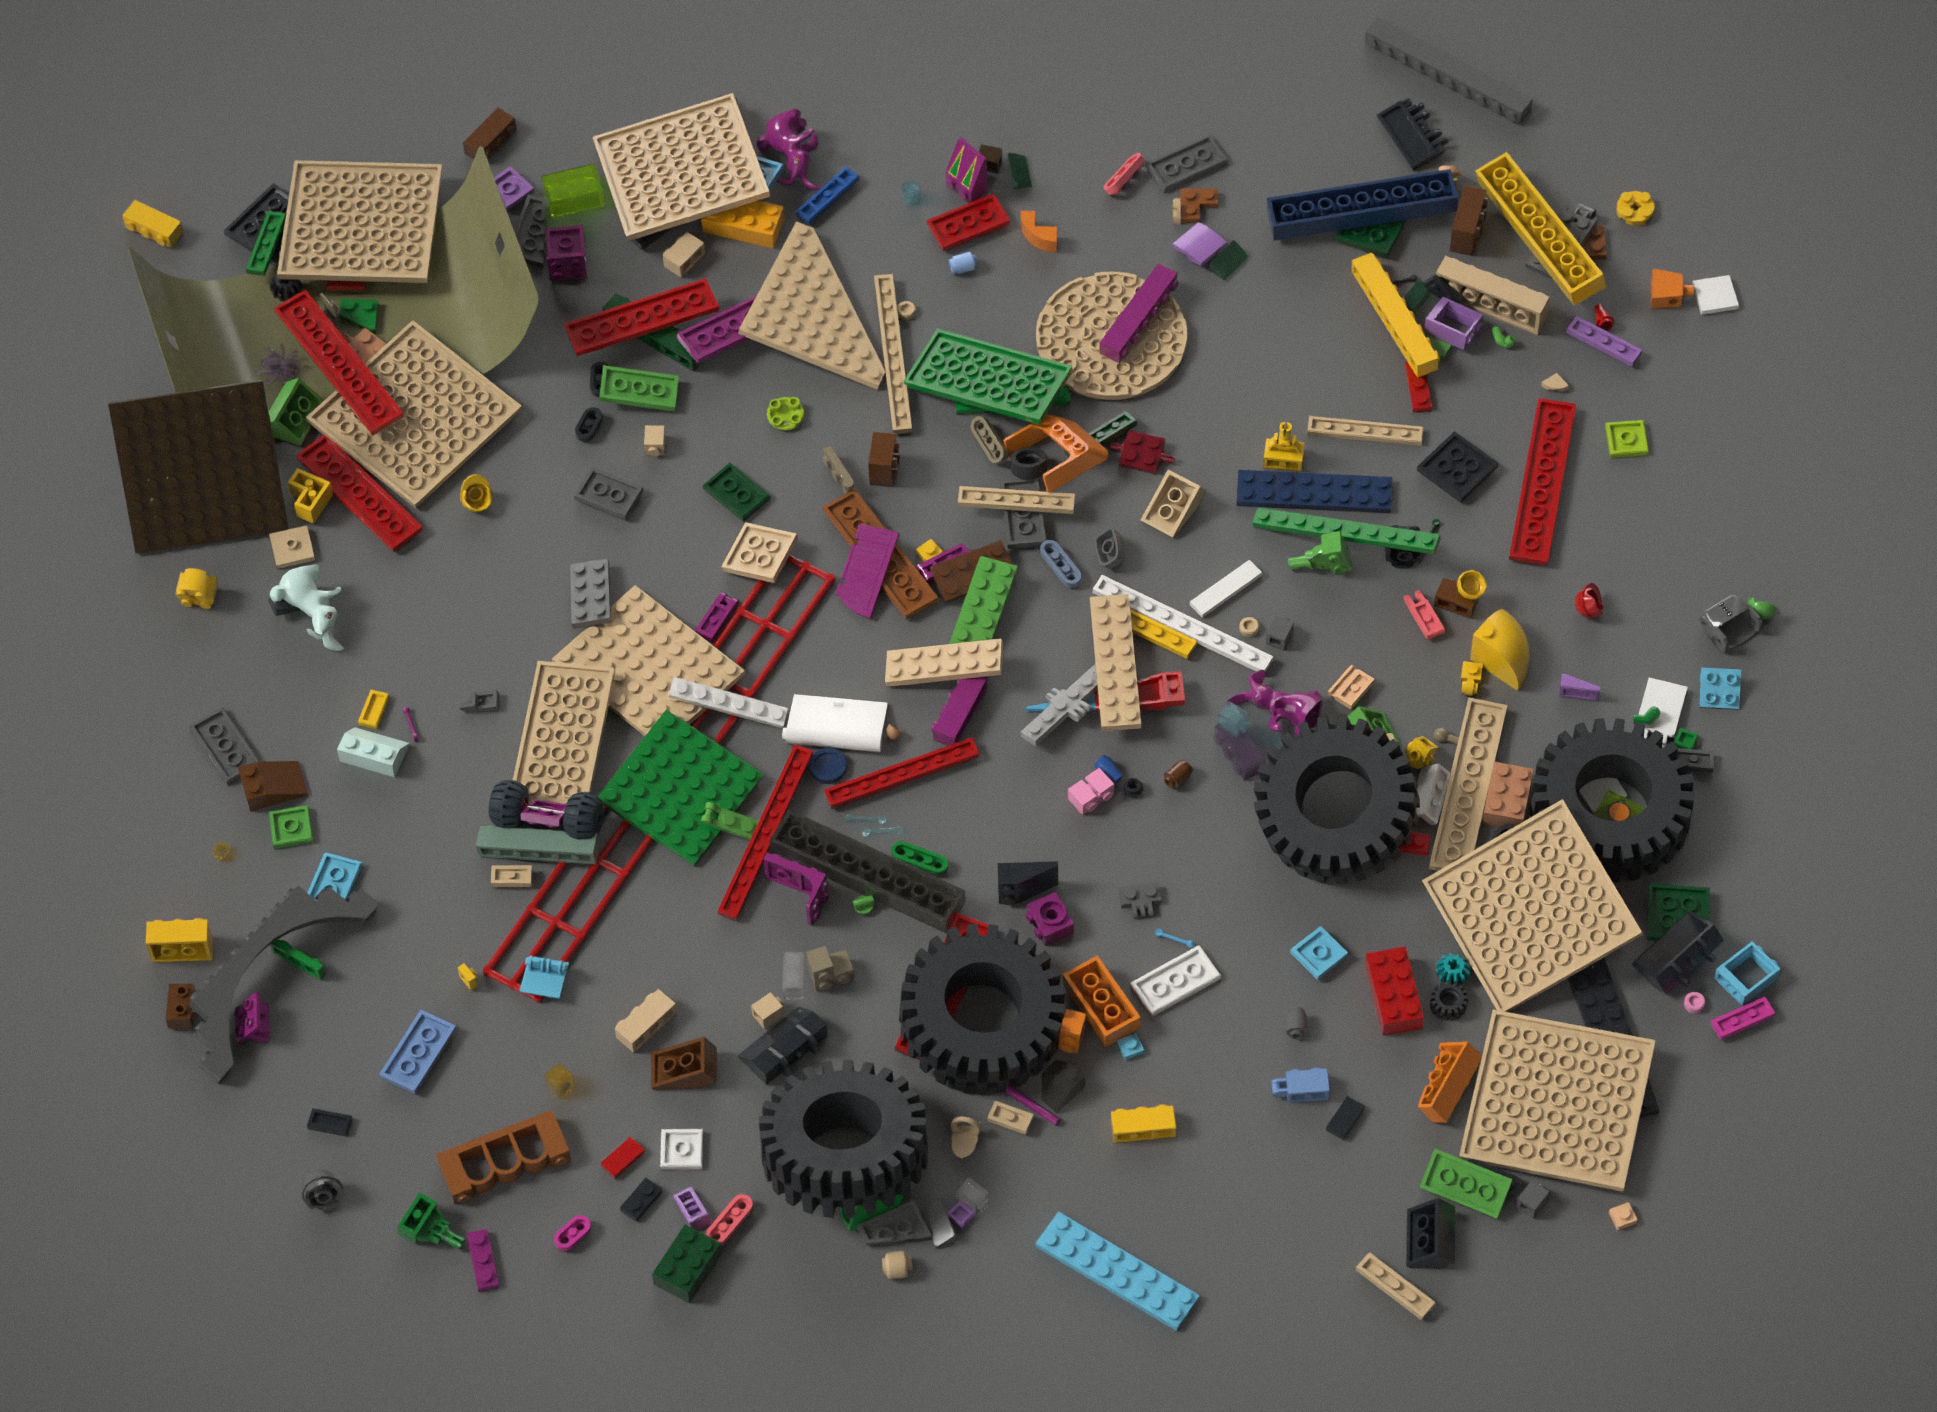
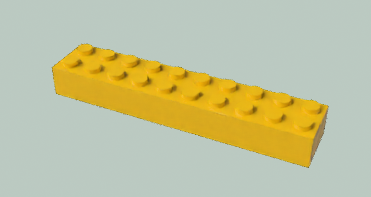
(1540, 229)

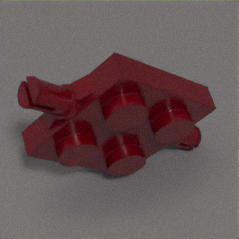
(1142, 452)

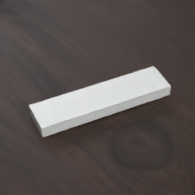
(1225, 588)

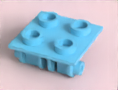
(1720, 688)
(544, 977)

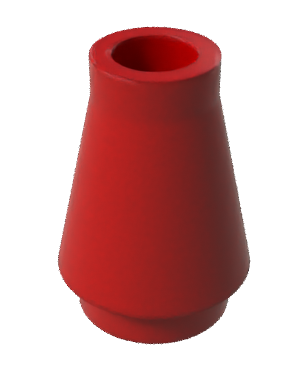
(1603, 318)

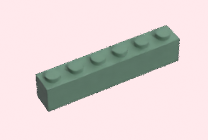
(536, 845)

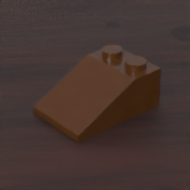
(272, 783)
(684, 1065)

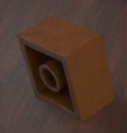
(883, 459)

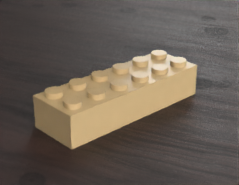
(1496, 296)

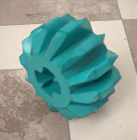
(1450, 962)

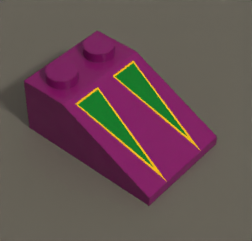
(967, 172)

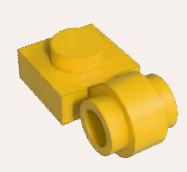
(1471, 677)

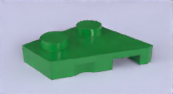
(360, 312)

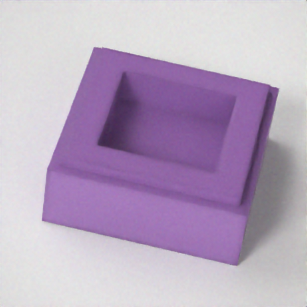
(960, 1215)

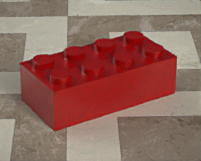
(1394, 990)

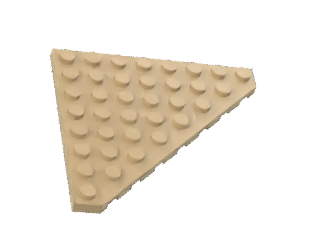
(809, 313)

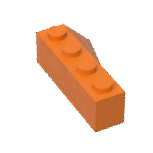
(1448, 1080)

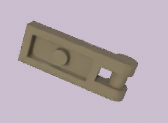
(838, 470)

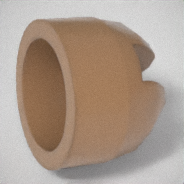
(893, 732)

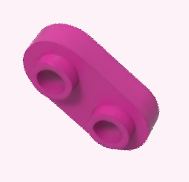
(571, 1233)

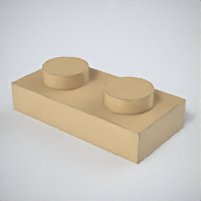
(511, 876)
(1010, 1117)

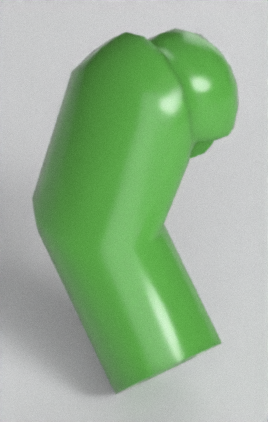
(1501, 340)

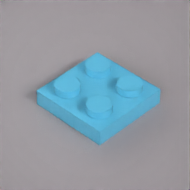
(1319, 952)

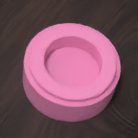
(1694, 1002)

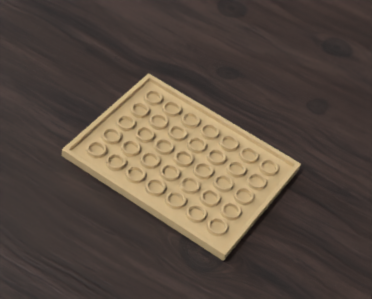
(647, 651)

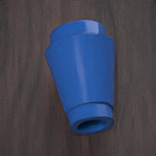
(1109, 768)

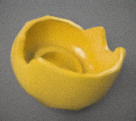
(1471, 585)

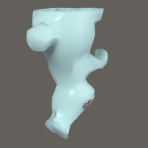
(300, 590)

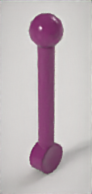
(406, 710)

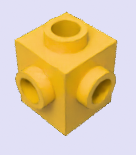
(1420, 752)

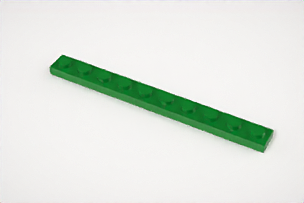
(1350, 530)

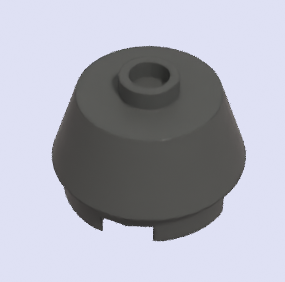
(321, 1190)

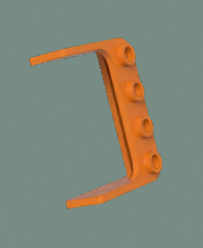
(1082, 447)

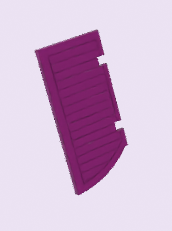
(866, 568)

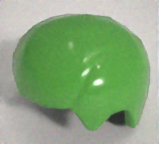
(1764, 609)

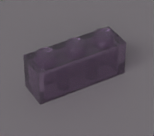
(1240, 752)

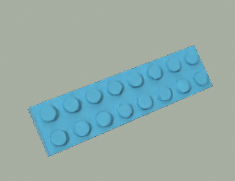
(1117, 1271)

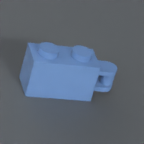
(1303, 1085)

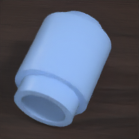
(962, 263)

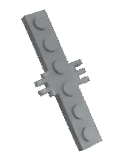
(1062, 705)

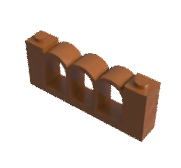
(462, 1187)

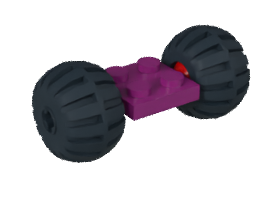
(511, 807)

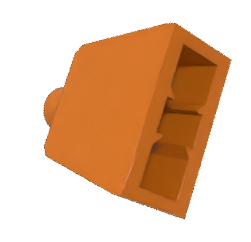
(1668, 289)

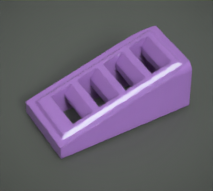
(1577, 688)
(698, 1220)

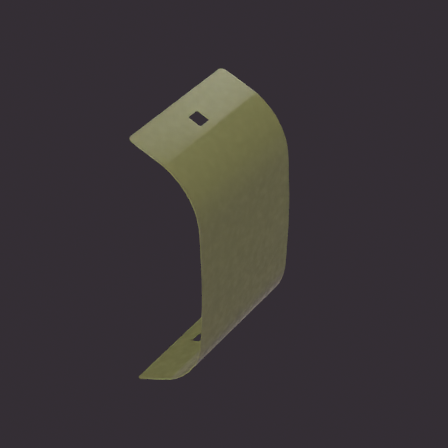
(471, 302)

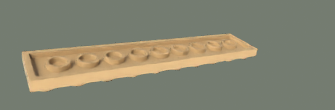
(1468, 782)

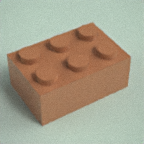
(1507, 795)

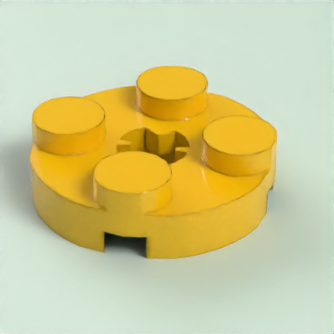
(1638, 199)

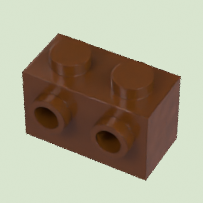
(178, 1012)

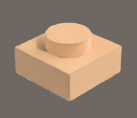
(1623, 1216)

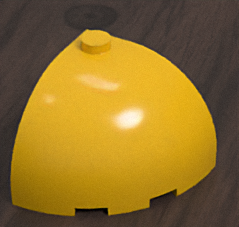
(1502, 648)

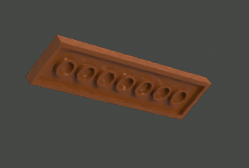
(902, 581)

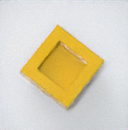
(928, 550)
(468, 976)

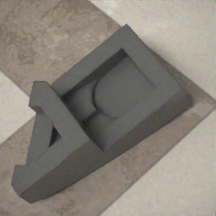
(481, 702)

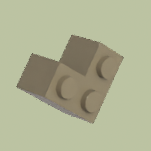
(828, 969)

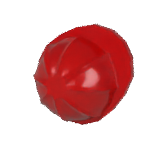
(1589, 601)

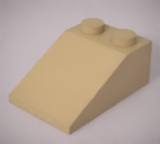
(1173, 503)

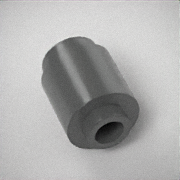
(1296, 1023)

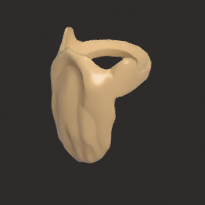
(964, 1137)

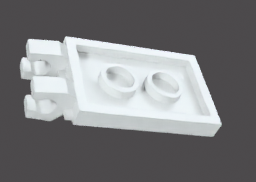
(1669, 700)

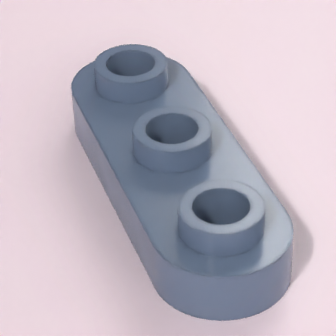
(1057, 558)

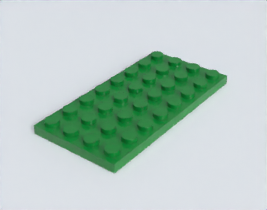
(988, 376)

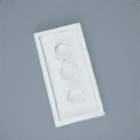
(1175, 980)

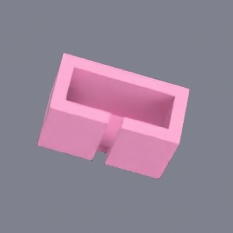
(1089, 796)

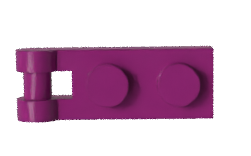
(946, 555)
(716, 616)

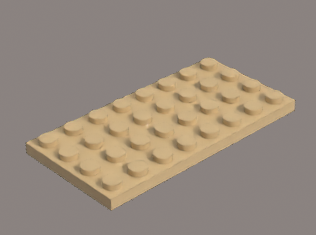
(563, 730)

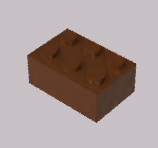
(1469, 220)

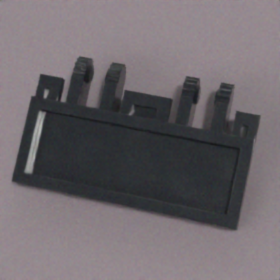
(1410, 131)

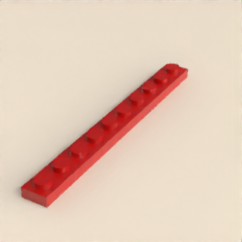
(759, 843)

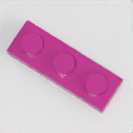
(1742, 1018)

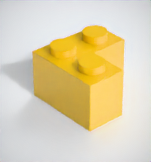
(312, 494)

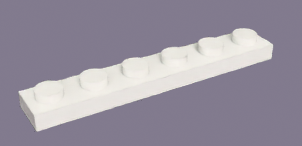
(727, 702)

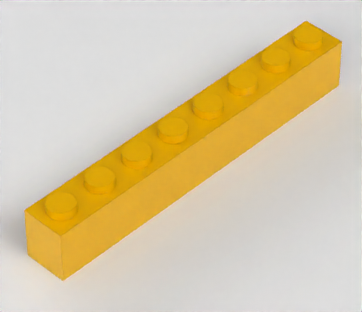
(1395, 315)

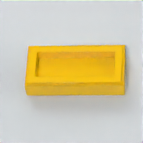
(373, 709)

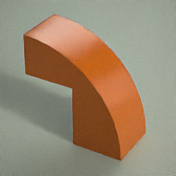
(1040, 236)

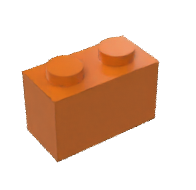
(1071, 1031)

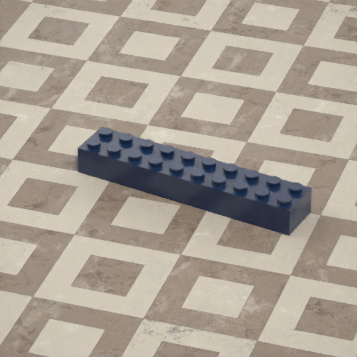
(1362, 204)

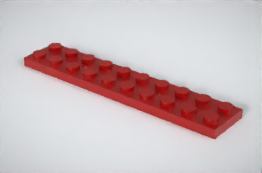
(339, 362)
(1542, 482)

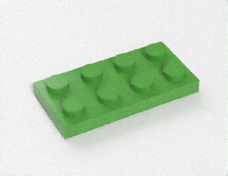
(638, 388)
(1466, 1183)

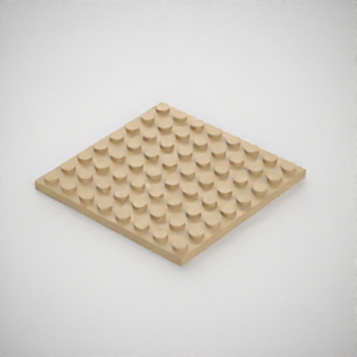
(680, 167)
(360, 221)
(445, 421)
(1532, 907)
(1558, 1100)

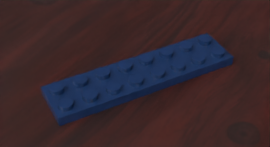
(1314, 491)

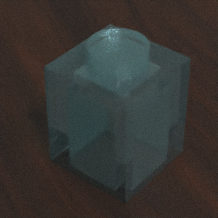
(1233, 719)

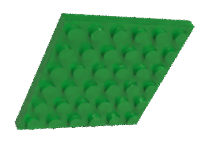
(670, 782)

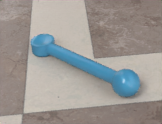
(1159, 933)

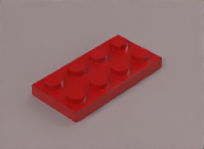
(968, 222)

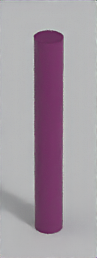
(1032, 1105)

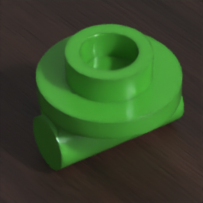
(863, 904)

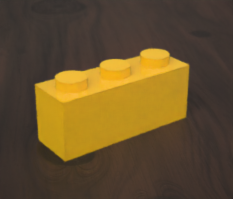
(152, 224)
(1143, 1123)

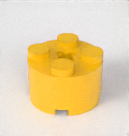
(196, 588)

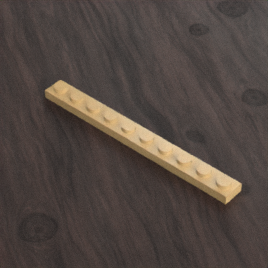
(893, 354)

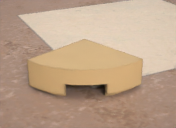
(1177, 212)
(1555, 383)

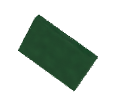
(736, 492)

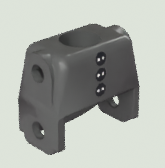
(1730, 622)

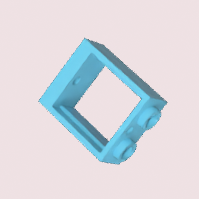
(1734, 986)

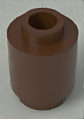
(1177, 774)

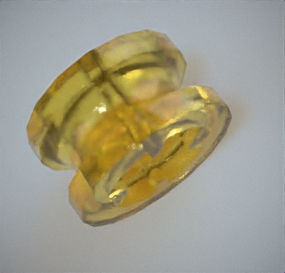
(216, 851)

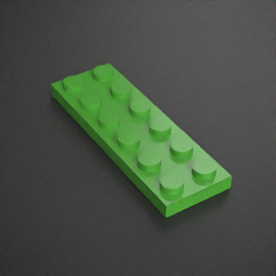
(984, 601)

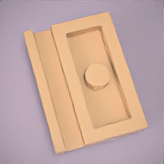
(1351, 687)

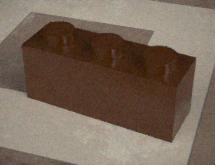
(490, 133)

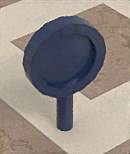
(827, 765)

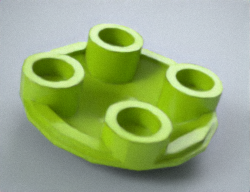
(785, 413)

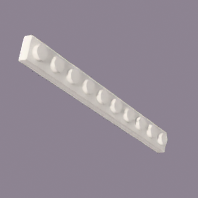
(1202, 633)

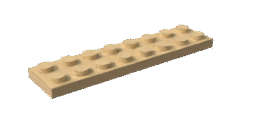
(1115, 662)

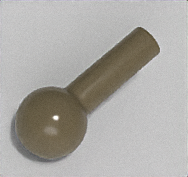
(1441, 735)

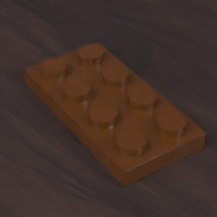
(956, 574)

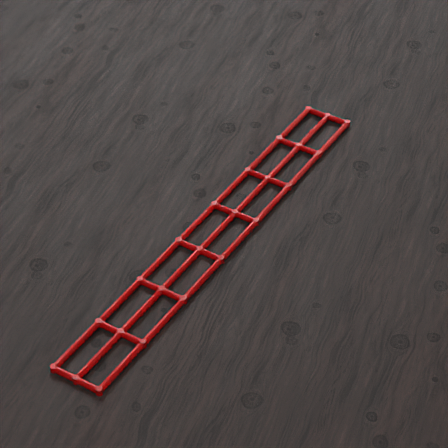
(557, 922)

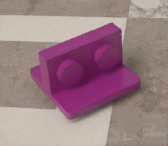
(252, 1020)

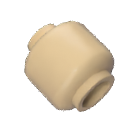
(896, 1265)

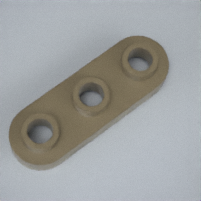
(996, 450)

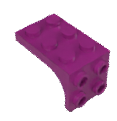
(566, 253)
(800, 878)

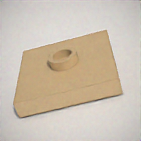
(292, 547)

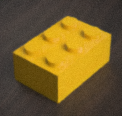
(179, 940)

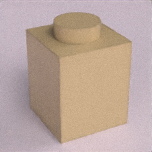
(654, 440)
(767, 1010)

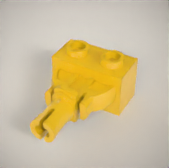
(1284, 452)

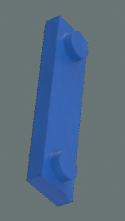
(827, 195)

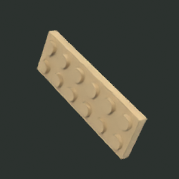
(944, 662)

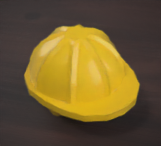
(476, 493)

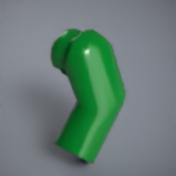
(1649, 717)

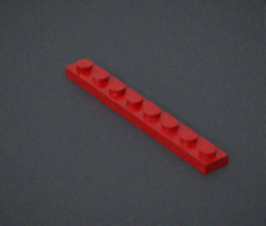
(901, 773)

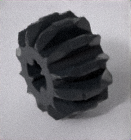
(284, 288)

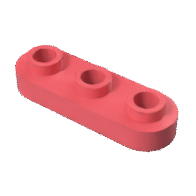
(1124, 174)
(730, 1213)

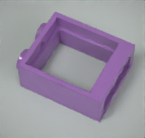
(1458, 313)

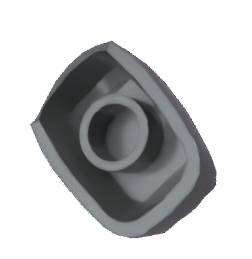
(1110, 549)

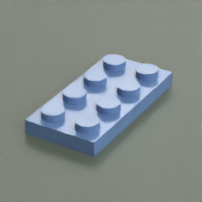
(417, 1051)

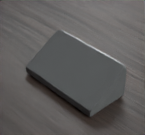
(938, 1224)

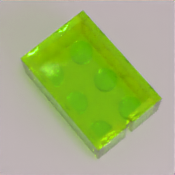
(572, 190)

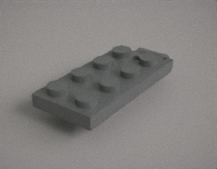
(1581, 230)

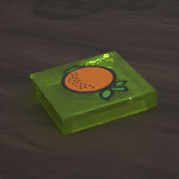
(1617, 808)

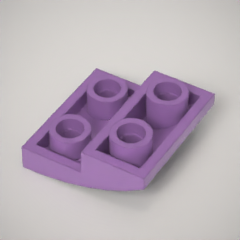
(1200, 244)

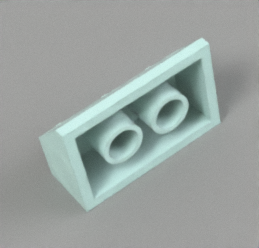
(372, 751)

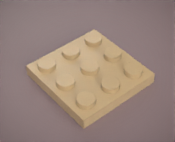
(759, 552)

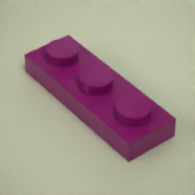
(482, 1260)

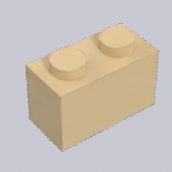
(683, 254)

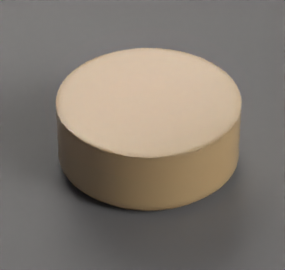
(906, 310)
(1249, 627)

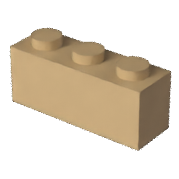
(645, 1020)

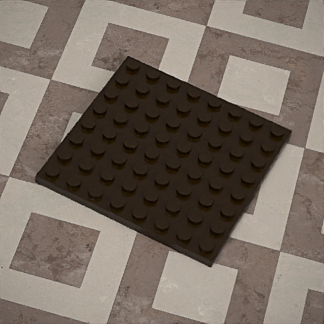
(198, 466)

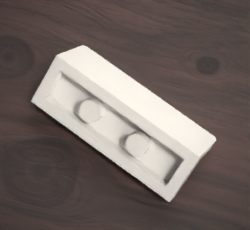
(1432, 791)

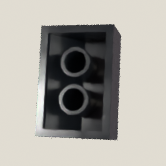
(1431, 1235)

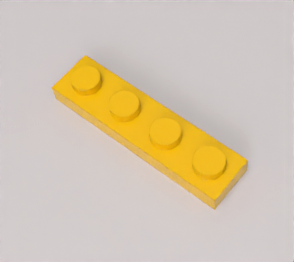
(1162, 635)

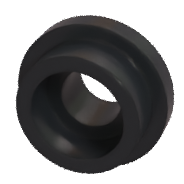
(1133, 782)

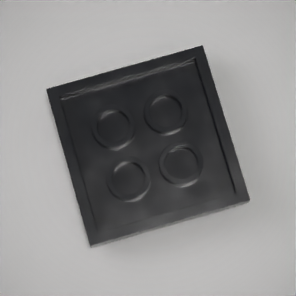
(1457, 466)

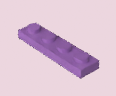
(1604, 341)

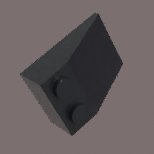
(1024, 880)

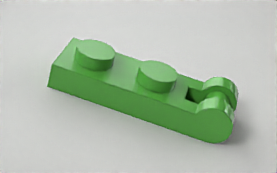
(729, 821)

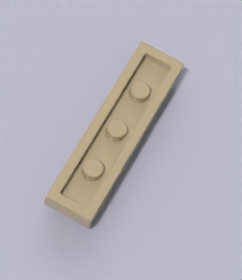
(1395, 1286)

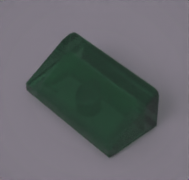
(1019, 171)
(1228, 260)
(1416, 296)

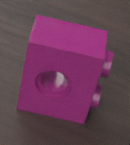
(1045, 928)

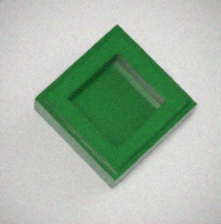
(1685, 739)

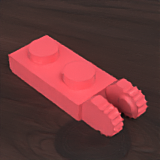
(1424, 616)

